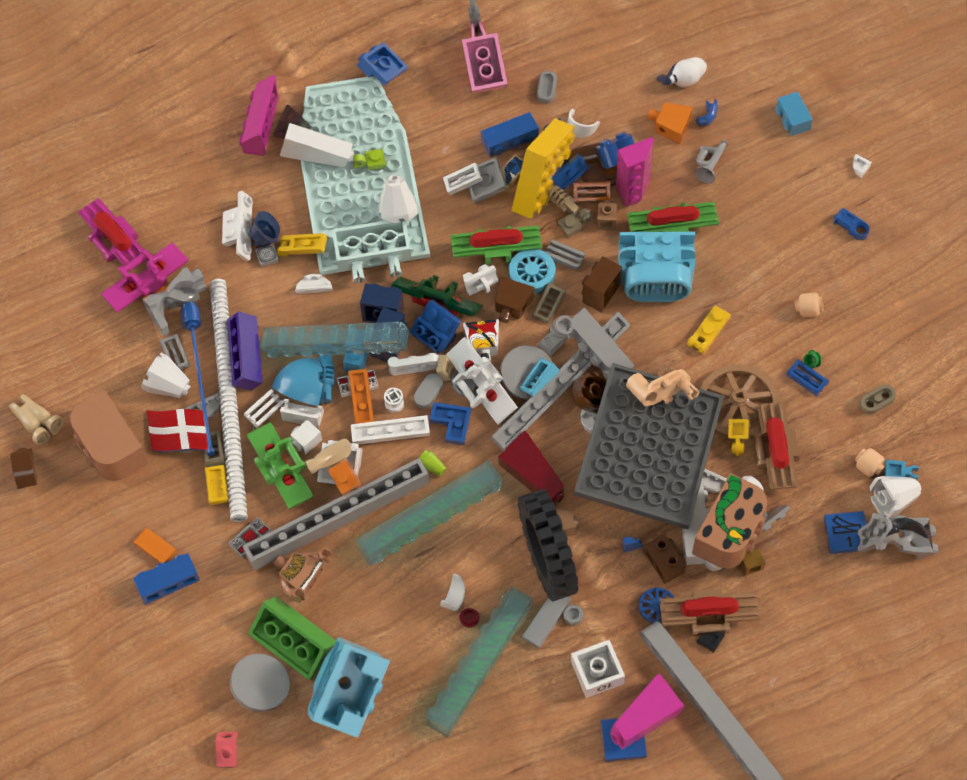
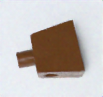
(513, 299)

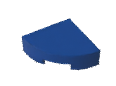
(629, 544)

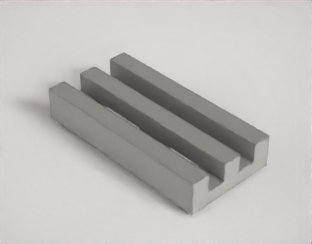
(565, 252)
(169, 339)

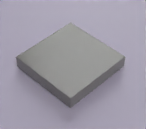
(492, 183)

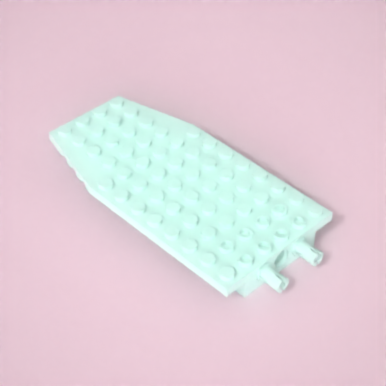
(347, 199)

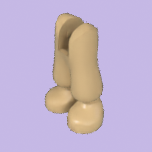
(33, 416)

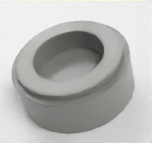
(573, 615)

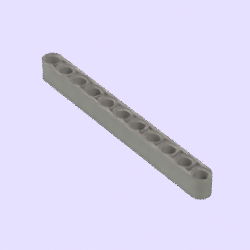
(708, 703)

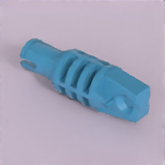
(326, 377)

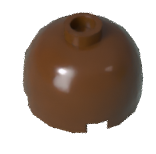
(588, 391)

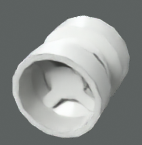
(396, 403)

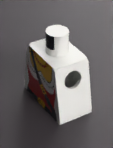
(483, 337)

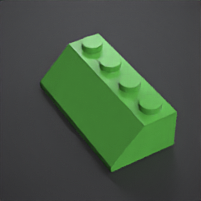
(291, 637)

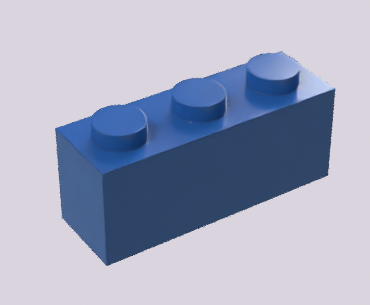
(509, 134)
(166, 578)

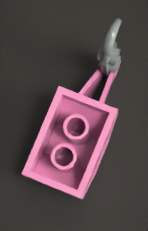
(483, 56)

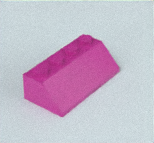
(260, 117)
(634, 171)

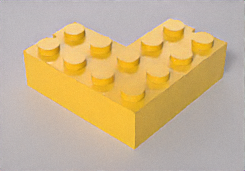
(539, 165)

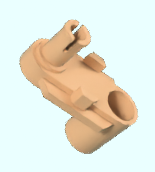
(661, 388)

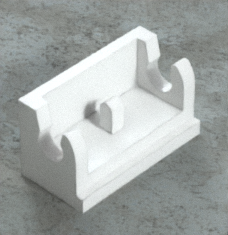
(299, 413)

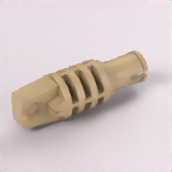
(563, 200)

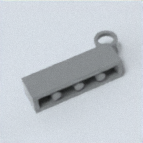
(592, 340)

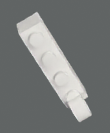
(698, 517)

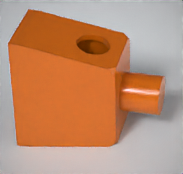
(671, 120)
(344, 477)

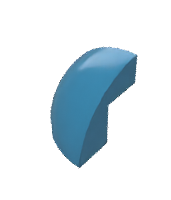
(301, 381)

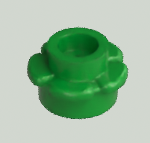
(812, 359)

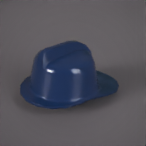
(265, 229)

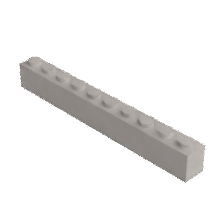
(336, 514)

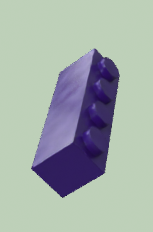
(244, 351)

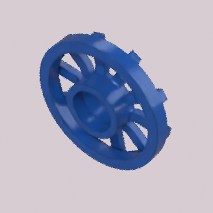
(654, 603)

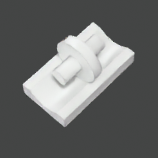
(480, 280)

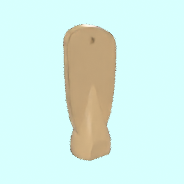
(330, 456)

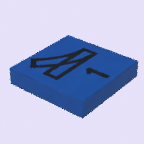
(843, 531)

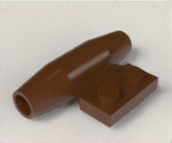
(596, 171)

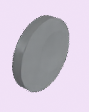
(517, 367)
(259, 683)

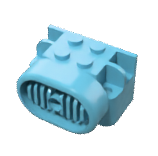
(657, 265)
(347, 704)

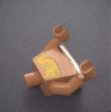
(301, 572)

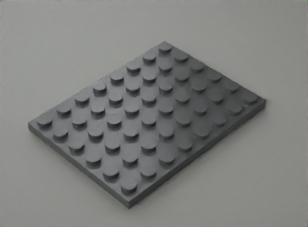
(648, 455)

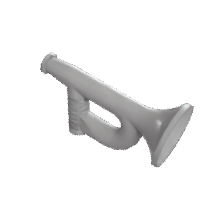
(705, 169)

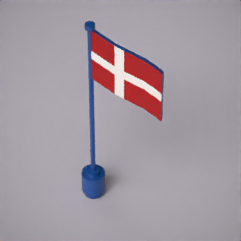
(183, 427)

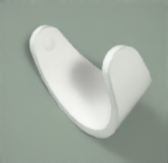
(580, 130)
(455, 595)

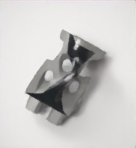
(887, 532)

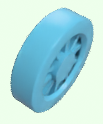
(533, 270)

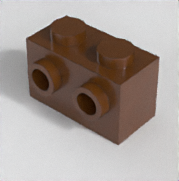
(665, 558)

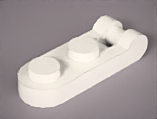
(413, 364)

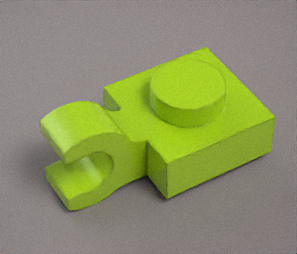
(373, 160)

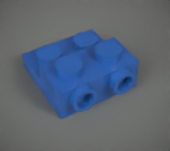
(381, 63)

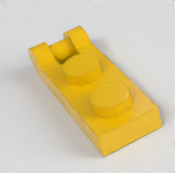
(302, 244)
(709, 329)

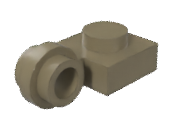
(571, 225)

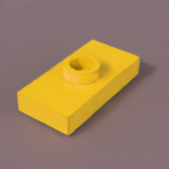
(216, 485)

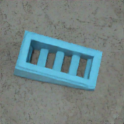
(542, 372)

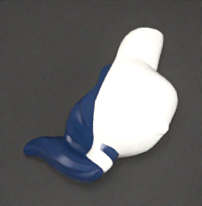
(684, 73)

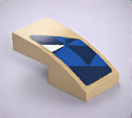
(512, 171)

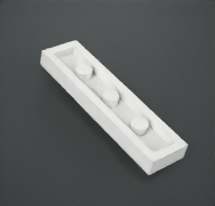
(390, 430)

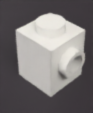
(305, 437)

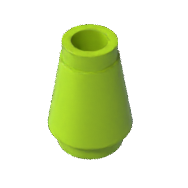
(432, 463)

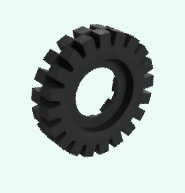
(548, 545)

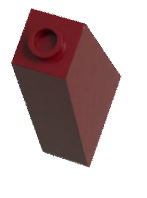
(530, 467)

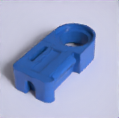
(851, 223)

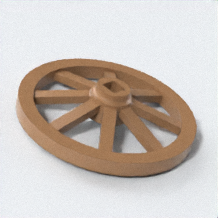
(741, 404)

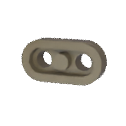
(876, 400)

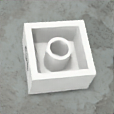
(597, 668)

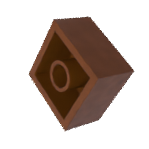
(601, 284)

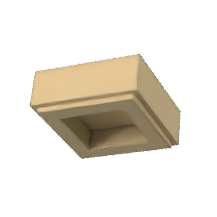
(444, 368)

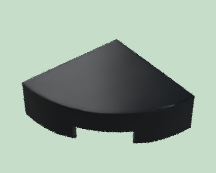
(711, 641)

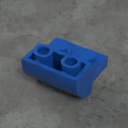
(435, 327)

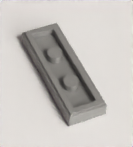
(545, 621)

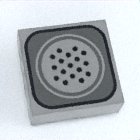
(267, 255)

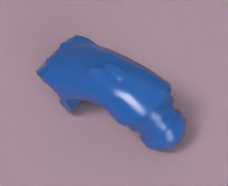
(708, 118)

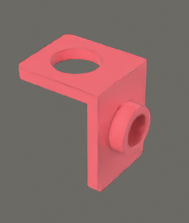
(226, 749)

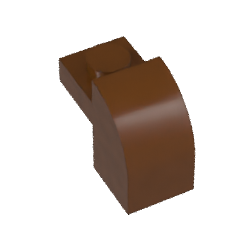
(23, 468)

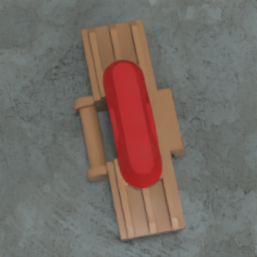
(782, 446)
(709, 603)

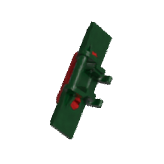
(426, 290)

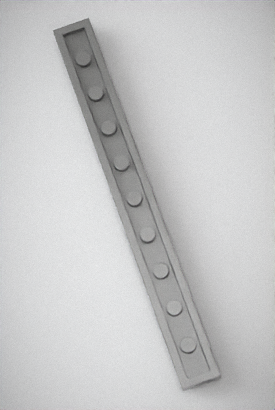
(553, 389)

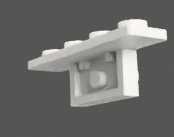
(237, 226)

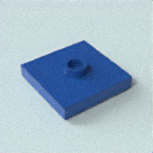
(614, 752)

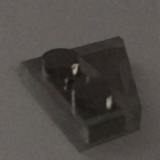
(289, 116)

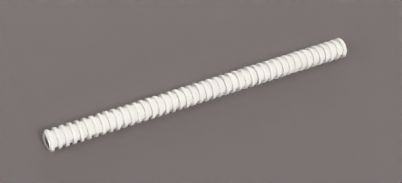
(228, 403)

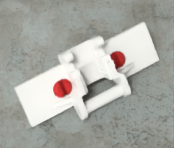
(486, 377)

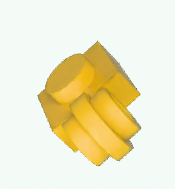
(740, 430)

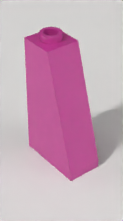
(649, 711)

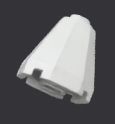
(397, 200)
(166, 378)
(894, 494)

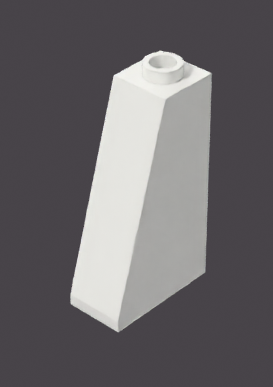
(315, 147)

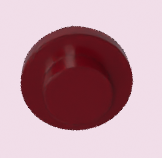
(469, 617)

